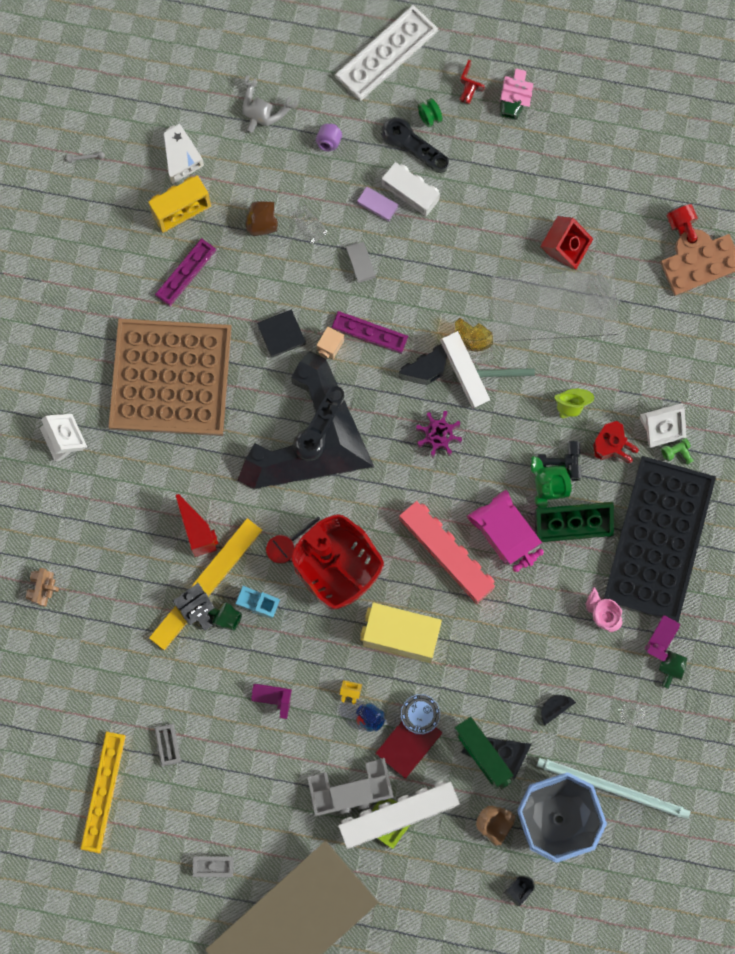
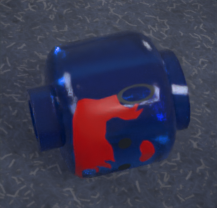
(370, 717)

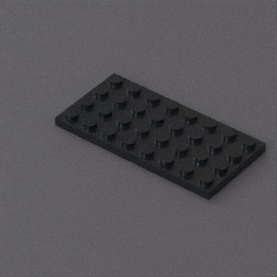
(659, 538)

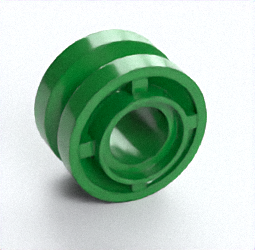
(429, 112)

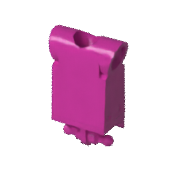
(507, 531)

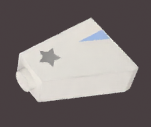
(181, 154)

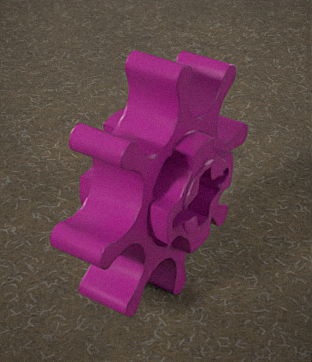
(437, 441)

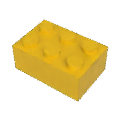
(179, 203)

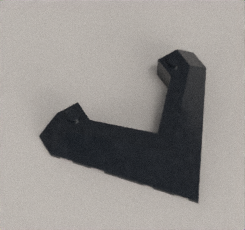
(343, 445)

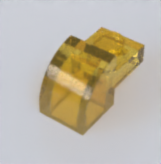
(474, 338)

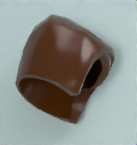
(261, 218)

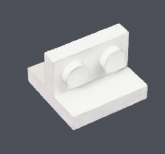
(664, 425)
(62, 435)

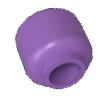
(328, 137)

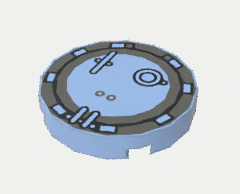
(420, 714)

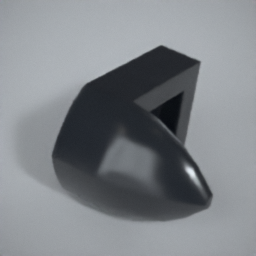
(520, 889)

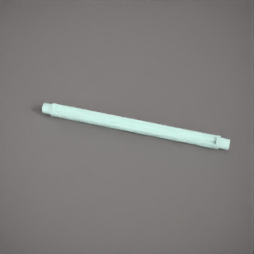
(616, 789)

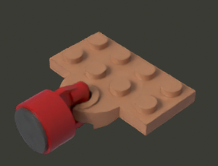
(698, 256)

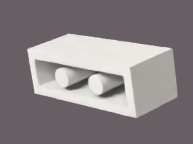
(411, 188)

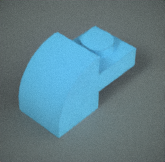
(257, 602)

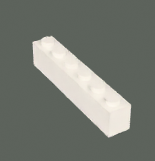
(398, 815)

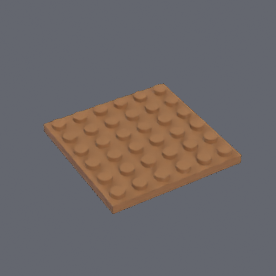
(170, 377)

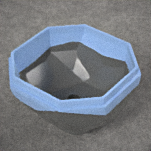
(580, 813)

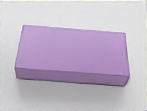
(377, 204)

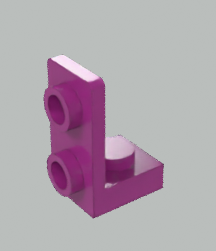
(662, 638)
(273, 695)

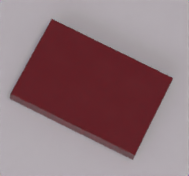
(406, 749)

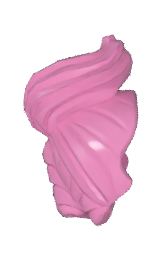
(605, 612)

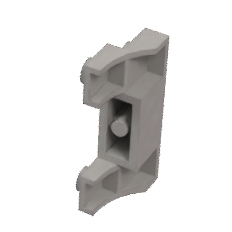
(352, 794)

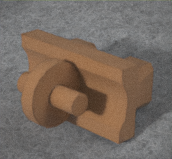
(43, 588)

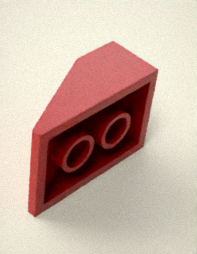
(198, 531)

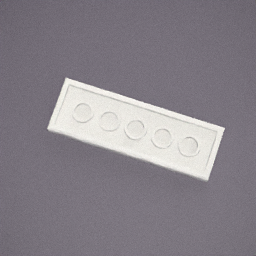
(386, 53)

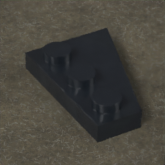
(511, 753)

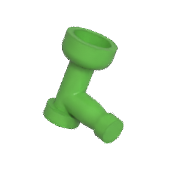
(668, 453)

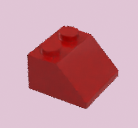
(567, 241)

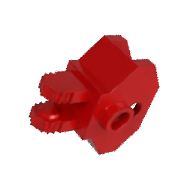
(616, 441)

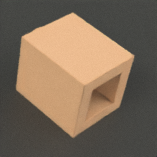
(330, 343)

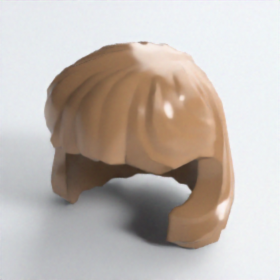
(495, 823)

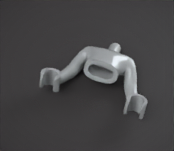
(260, 110)

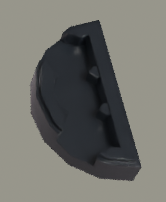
(554, 707)

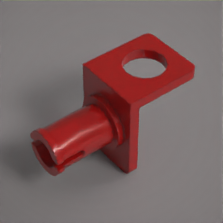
(470, 85)

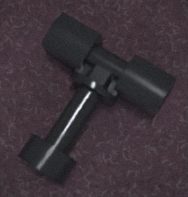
(569, 460)

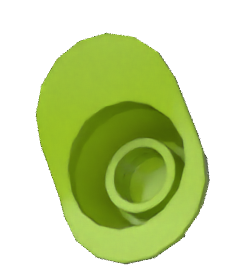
(572, 402)

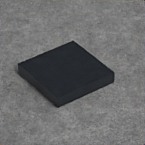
(281, 333)

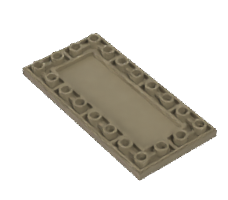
(302, 911)

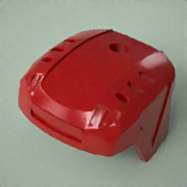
(343, 574)

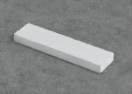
(465, 369)

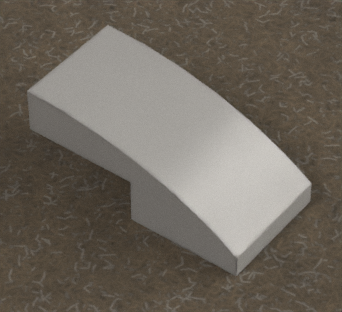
(360, 262)

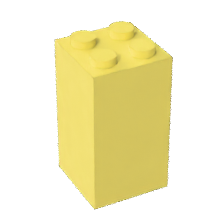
(400, 632)

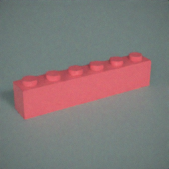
(447, 552)

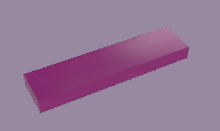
(185, 272)
(369, 332)

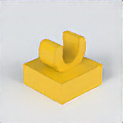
(350, 689)

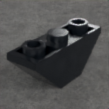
(426, 368)

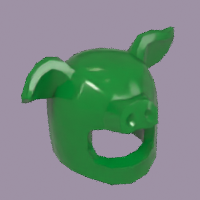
(550, 482)

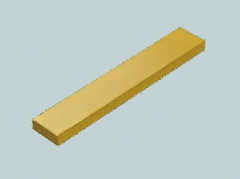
(103, 792)

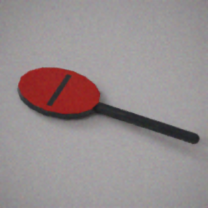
(280, 547)

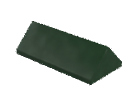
(574, 521)

